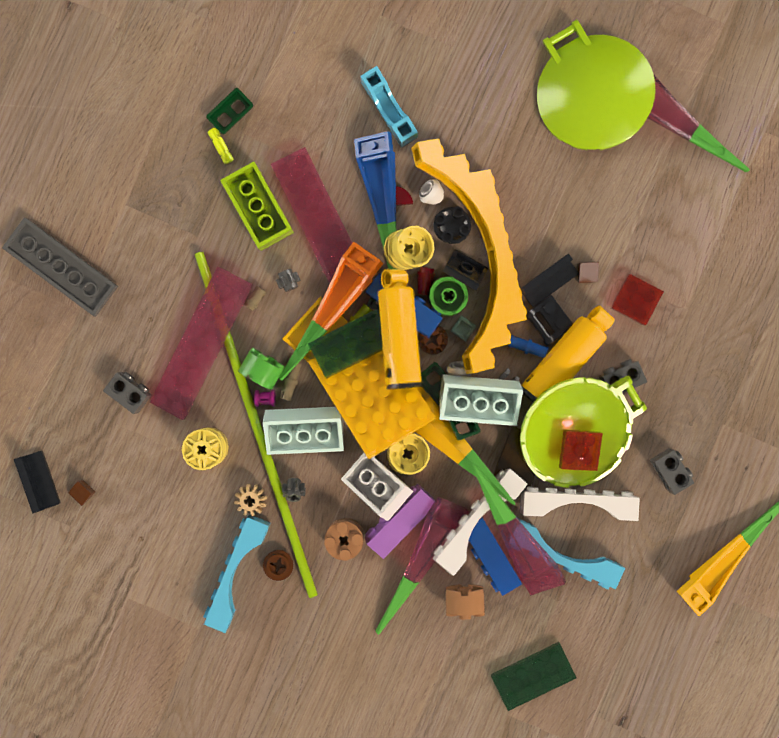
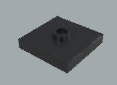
(465, 269)

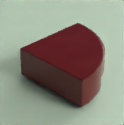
(403, 197)

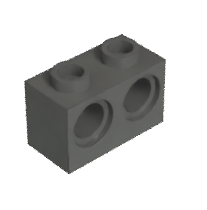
(620, 372)
(125, 397)
(669, 473)

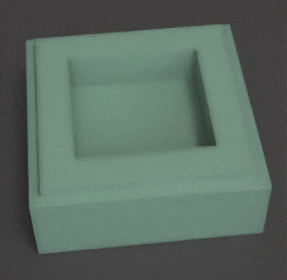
(463, 328)

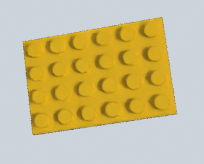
(370, 410)

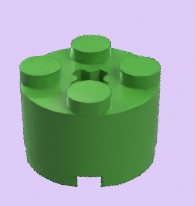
(447, 285)
(261, 368)

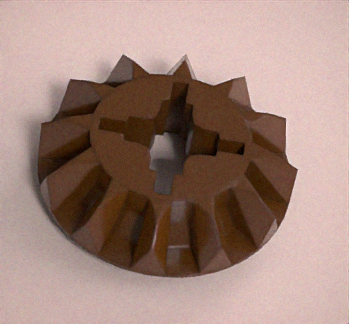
(432, 348)
(270, 569)

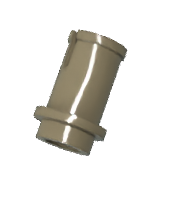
(255, 298)

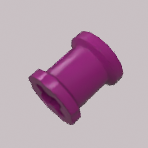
(265, 398)

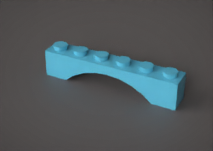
(600, 569)
(223, 609)

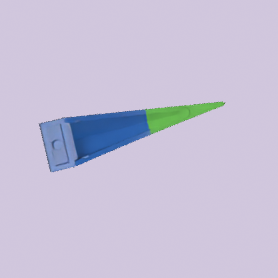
(377, 167)

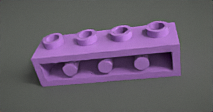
(389, 533)

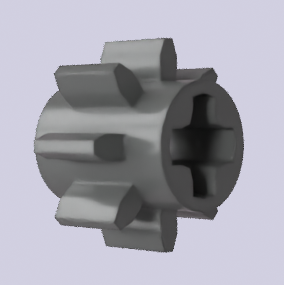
(288, 280)
(293, 489)

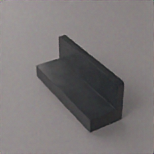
(549, 280)
(37, 481)

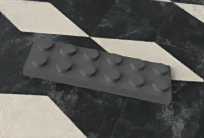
(60, 267)

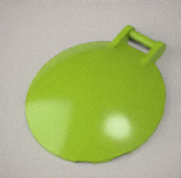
(594, 89)
(581, 406)

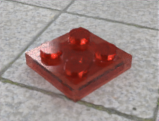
(637, 299)
(580, 450)

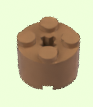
(342, 528)
(465, 601)

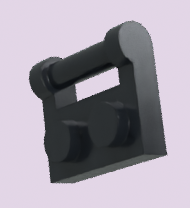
(553, 316)

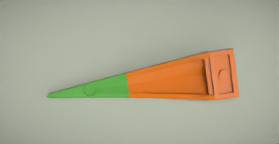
(349, 281)

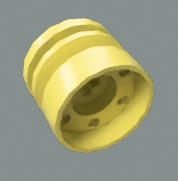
(417, 246)
(215, 452)
(418, 458)

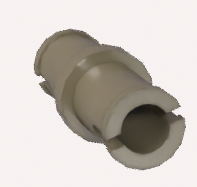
(290, 382)

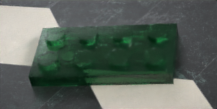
(348, 344)
(533, 676)

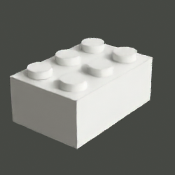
(377, 486)

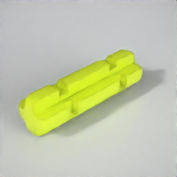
(220, 146)

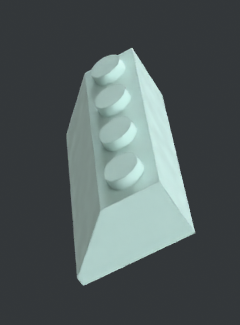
(480, 400)
(303, 430)

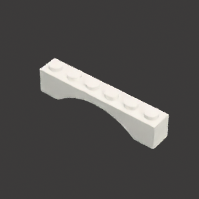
(538, 503)
(453, 552)

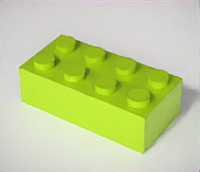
(257, 206)

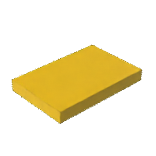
(296, 333)

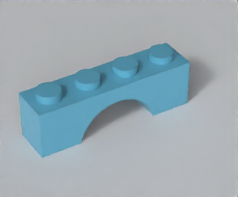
(395, 118)

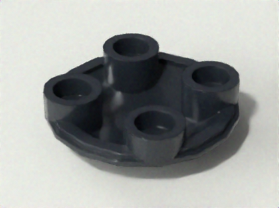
(452, 225)

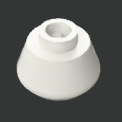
(431, 192)
(457, 369)

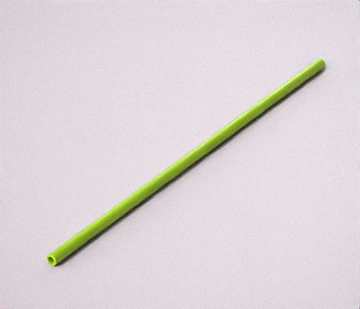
(260, 438)

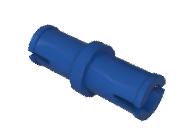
(528, 346)

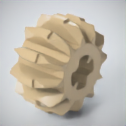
(254, 494)

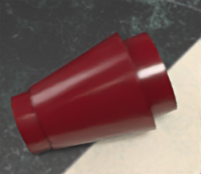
(425, 279)

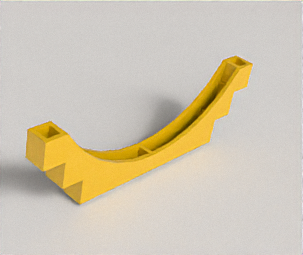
(480, 198)

